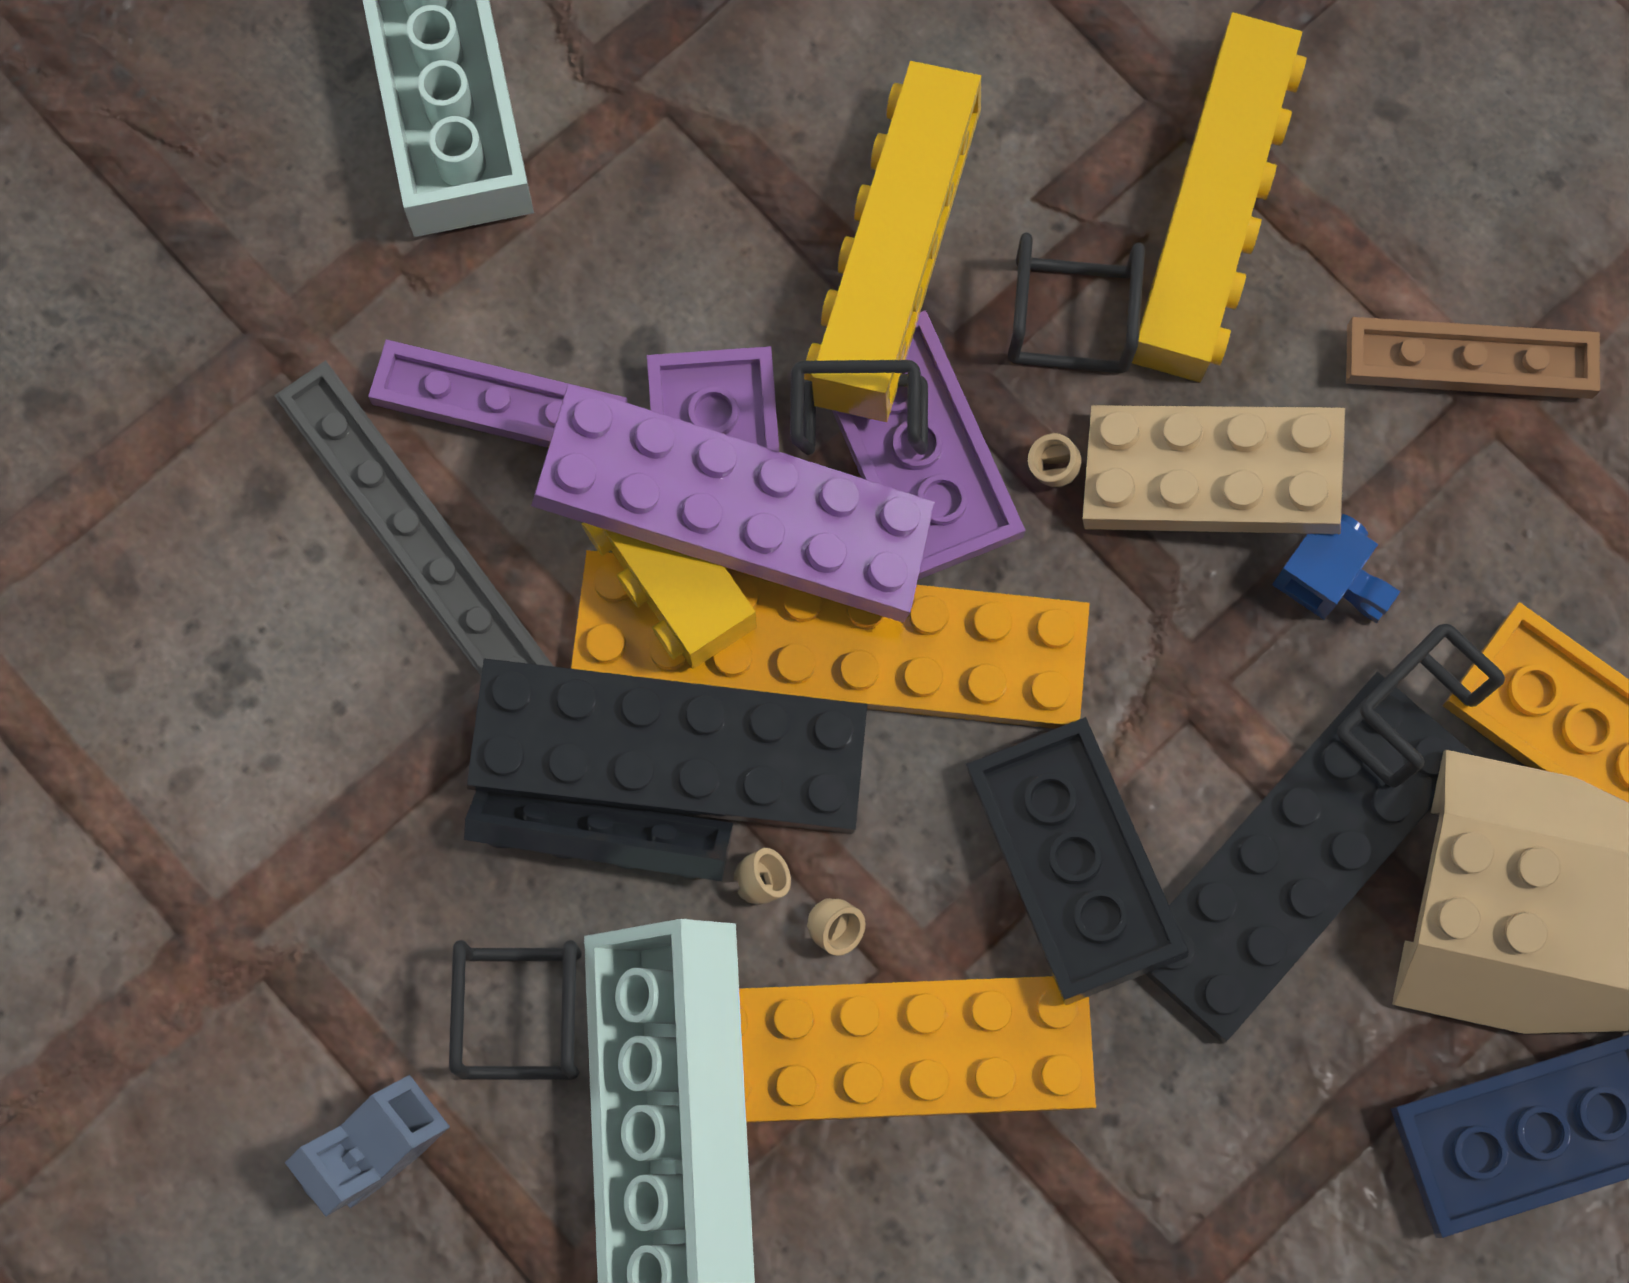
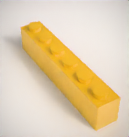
(1217, 198)
(897, 236)

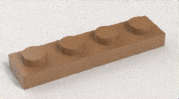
(1473, 357)

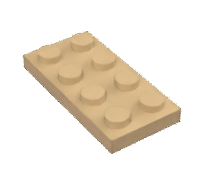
(1215, 469)

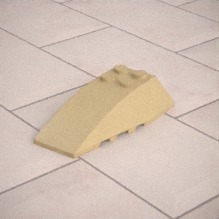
(1522, 903)

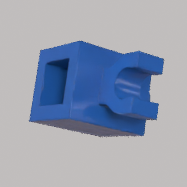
(1331, 568)

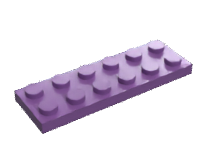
(734, 503)

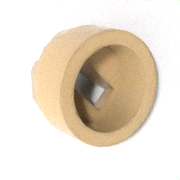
(1054, 450)
(776, 875)
(836, 926)

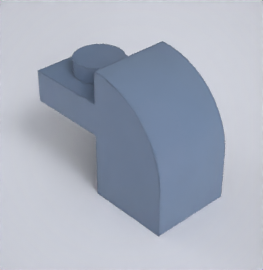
(368, 1147)

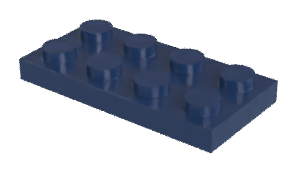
(1520, 1138)

